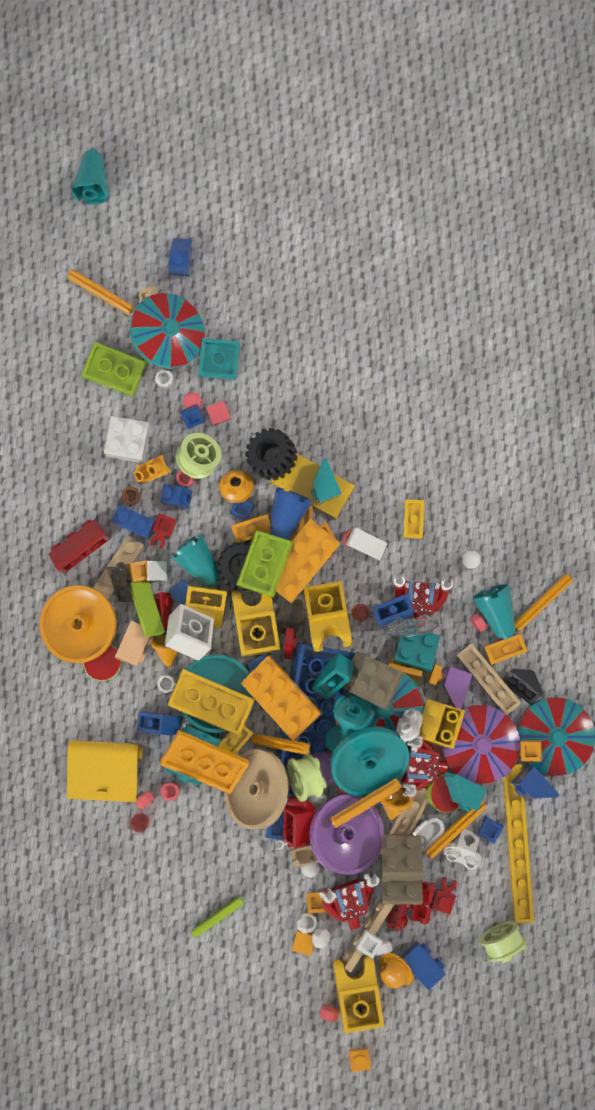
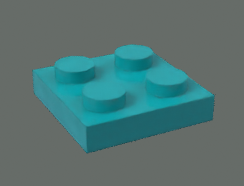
(219, 359)
(417, 651)

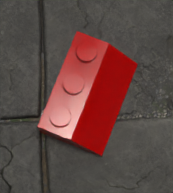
(78, 546)

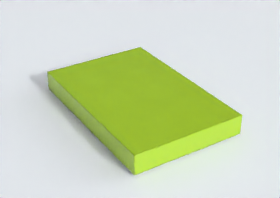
(114, 369)
(265, 563)

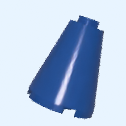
(287, 512)

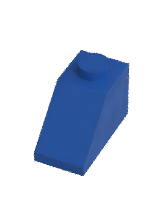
(180, 257)
(391, 610)
(159, 723)
(533, 785)

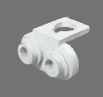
(409, 725)
(429, 831)
(463, 853)

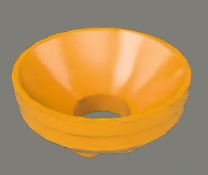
(239, 493)

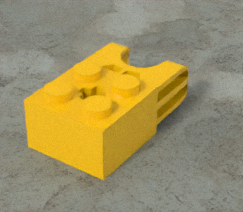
(327, 613)
(255, 618)
(356, 990)

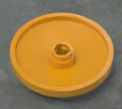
(78, 624)

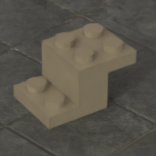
(373, 680)
(401, 869)

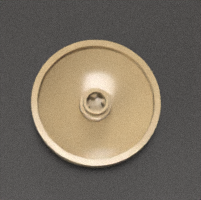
(259, 792)

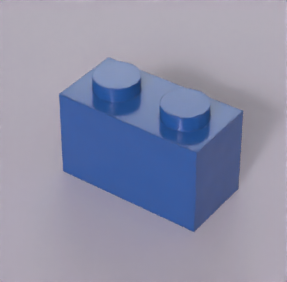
(133, 522)
(423, 965)

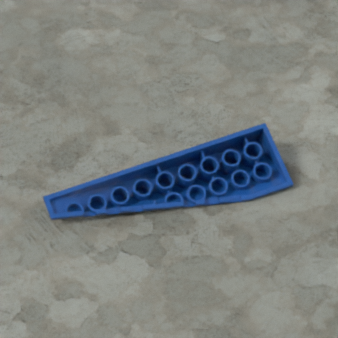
(304, 672)

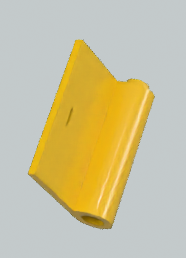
(103, 770)

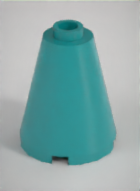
(91, 179)
(197, 560)
(497, 609)

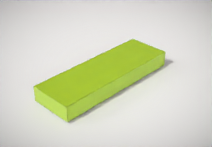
(146, 608)
(217, 916)

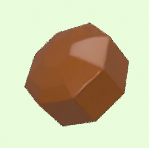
(131, 496)

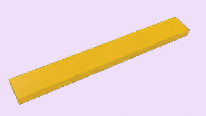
(518, 850)

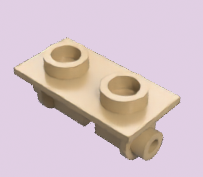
(302, 855)

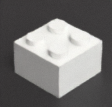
(127, 439)
(189, 632)

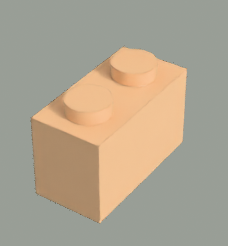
(133, 644)

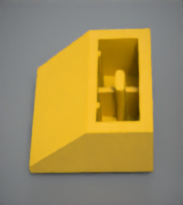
(207, 601)
(441, 724)

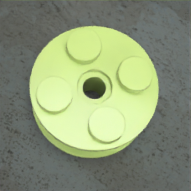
(198, 455)
(305, 777)
(502, 941)

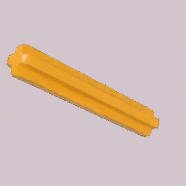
(100, 292)
(542, 602)
(279, 743)
(365, 803)
(453, 831)

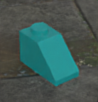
(325, 485)
(334, 676)
(464, 792)

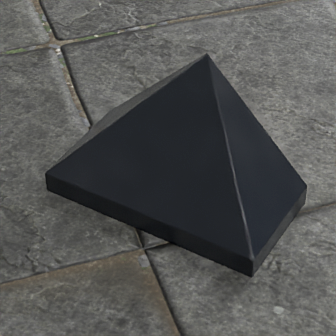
(524, 684)

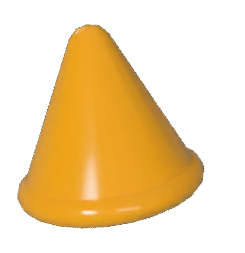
(165, 653)
(396, 804)

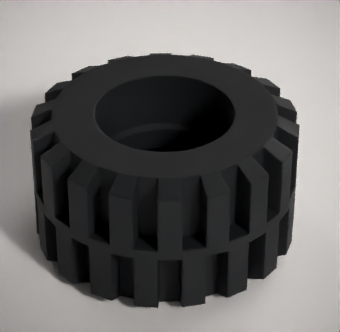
(261, 444)
(225, 561)

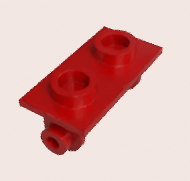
(164, 605)
(422, 911)
(399, 917)

